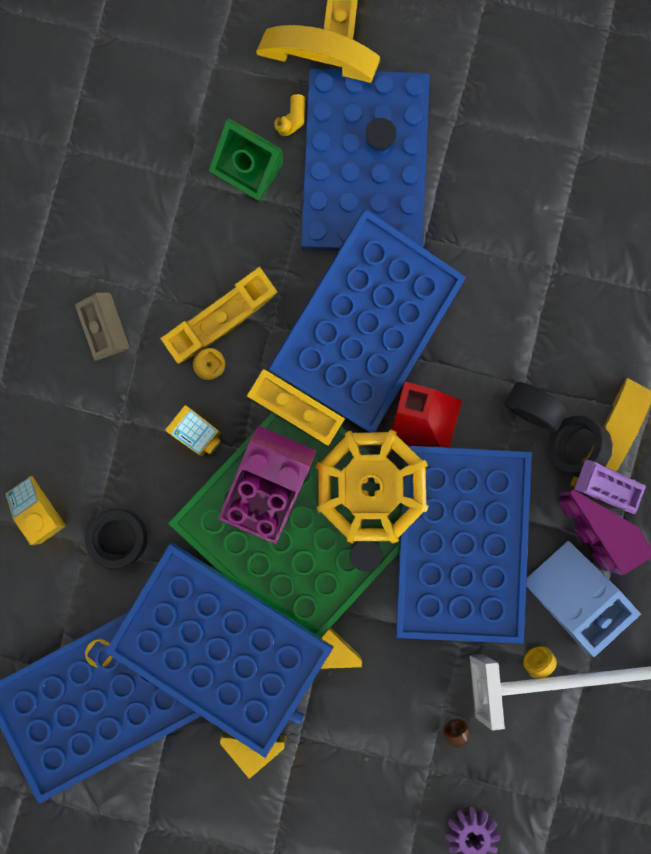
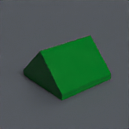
(246, 160)

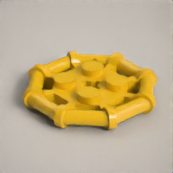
(384, 473)

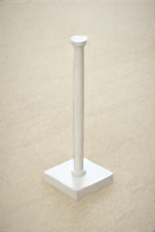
(489, 690)

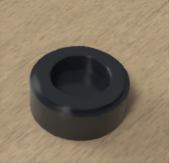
(380, 134)
(365, 555)

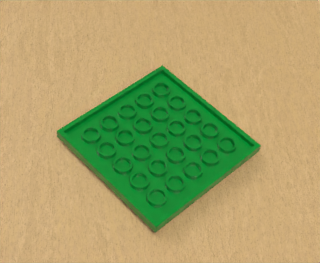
(310, 565)

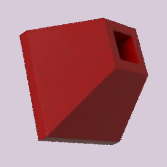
(425, 416)

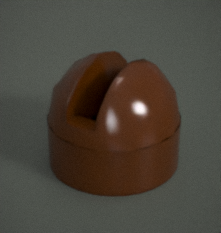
(459, 726)

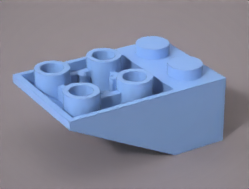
(581, 599)

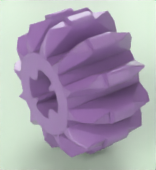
(472, 823)

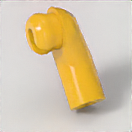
(295, 119)

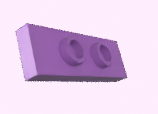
(610, 487)

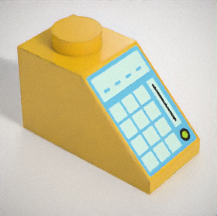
(194, 432)
(33, 512)

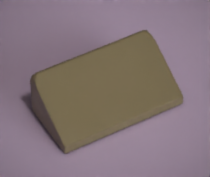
(102, 325)

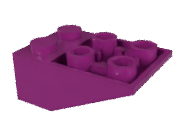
(267, 484)
(615, 541)

